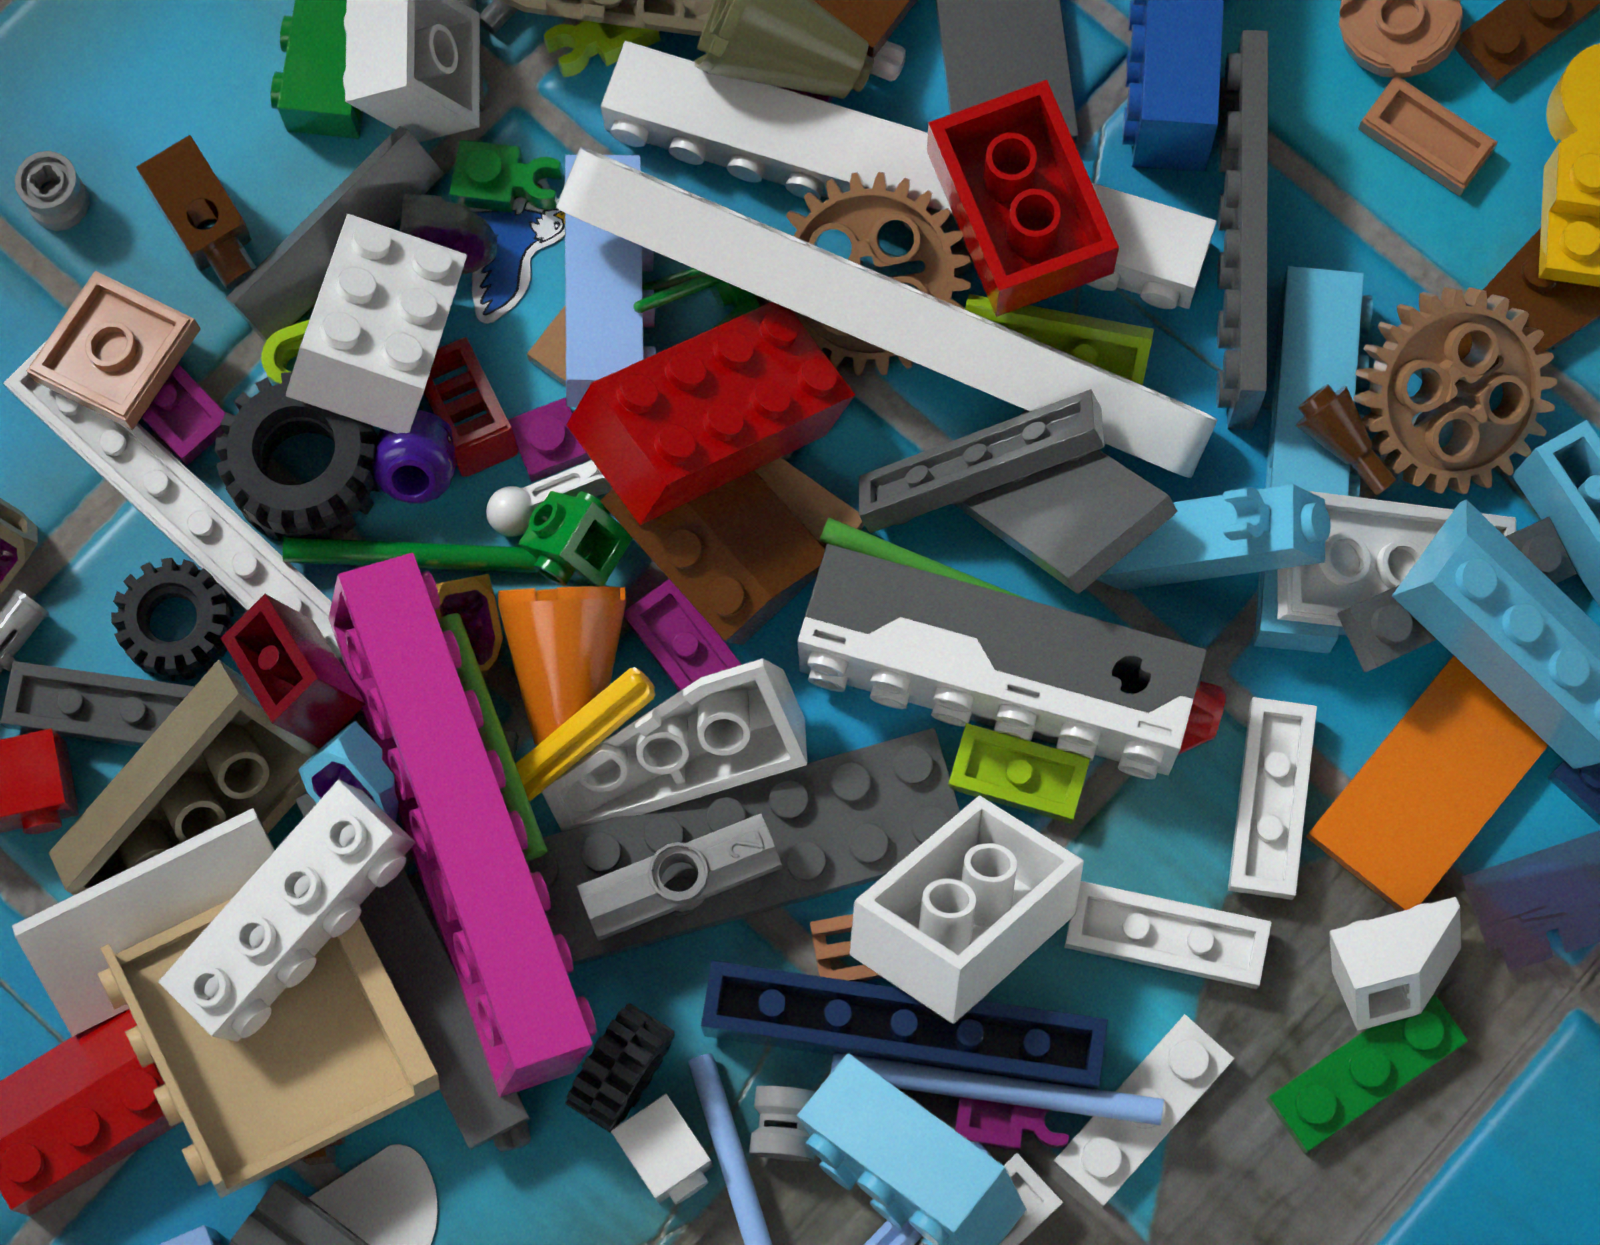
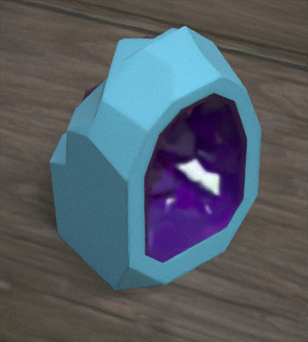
(353, 760)

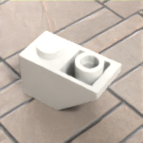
(1395, 961)

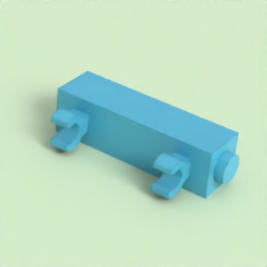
(1228, 537)

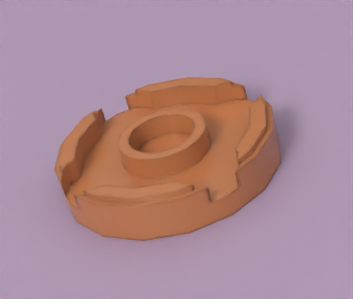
(1400, 34)

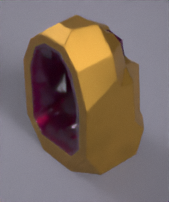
(477, 606)

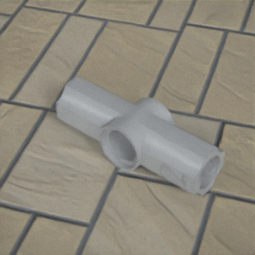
(722, 862)

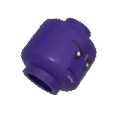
(418, 463)

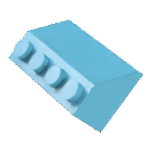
(1511, 631)

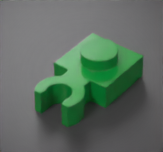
(493, 175)

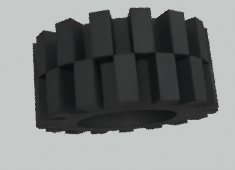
(149, 591)
(619, 1067)

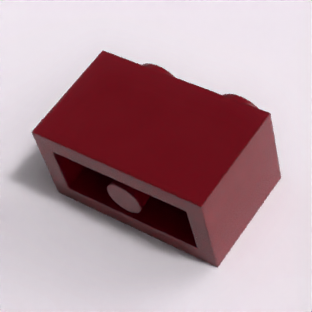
(292, 671)

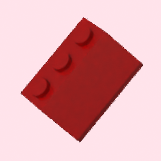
(75, 1114)

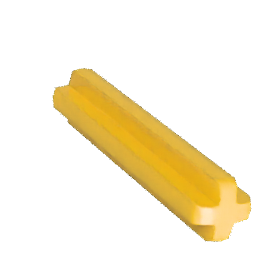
(584, 731)

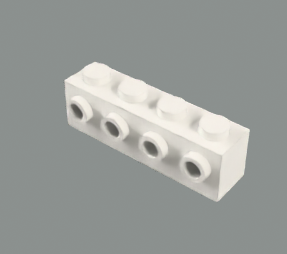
(288, 913)

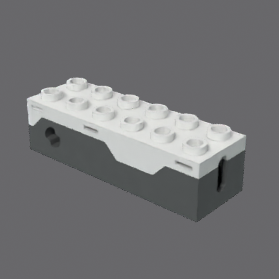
(1005, 663)

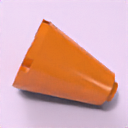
(561, 648)

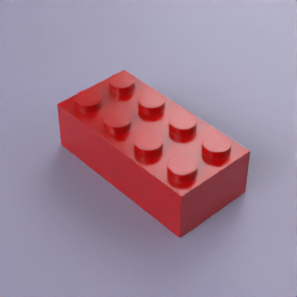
(709, 410)

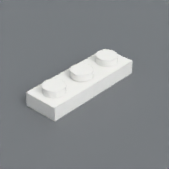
(1272, 798)
(1169, 935)
(1112, 1149)

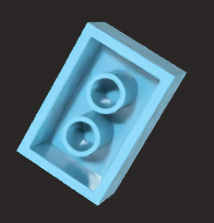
(908, 1160)

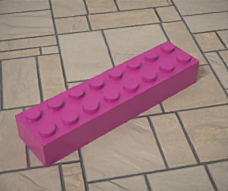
(461, 827)

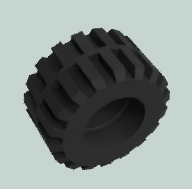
(303, 508)

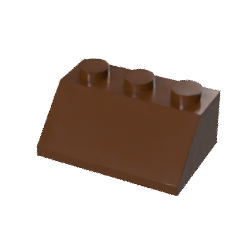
(730, 553)

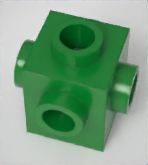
(574, 539)

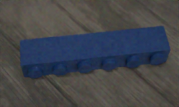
(889, 1024)

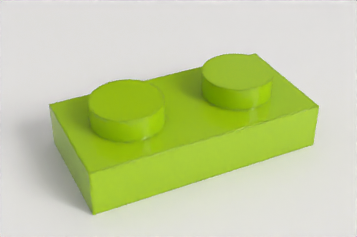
(1019, 773)

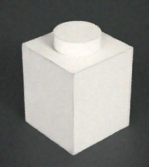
(664, 1151)

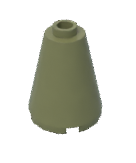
(784, 46)

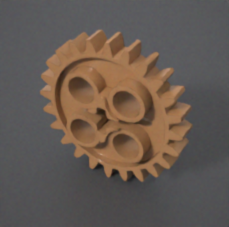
(860, 216)
(1430, 343)

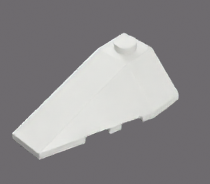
(691, 745)

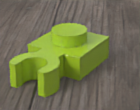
(593, 38)

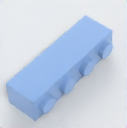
(600, 294)

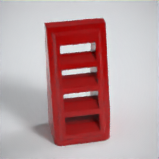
(483, 439)

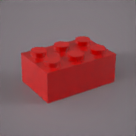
(1022, 198)

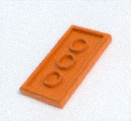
(1428, 788)

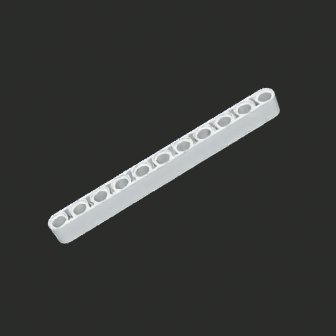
(877, 308)

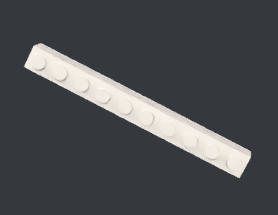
(808, 141)

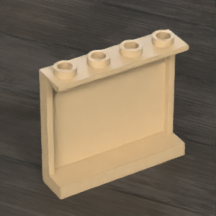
(312, 1074)

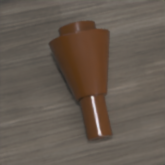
(1337, 426)

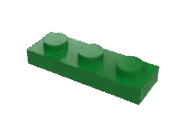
(1364, 1073)

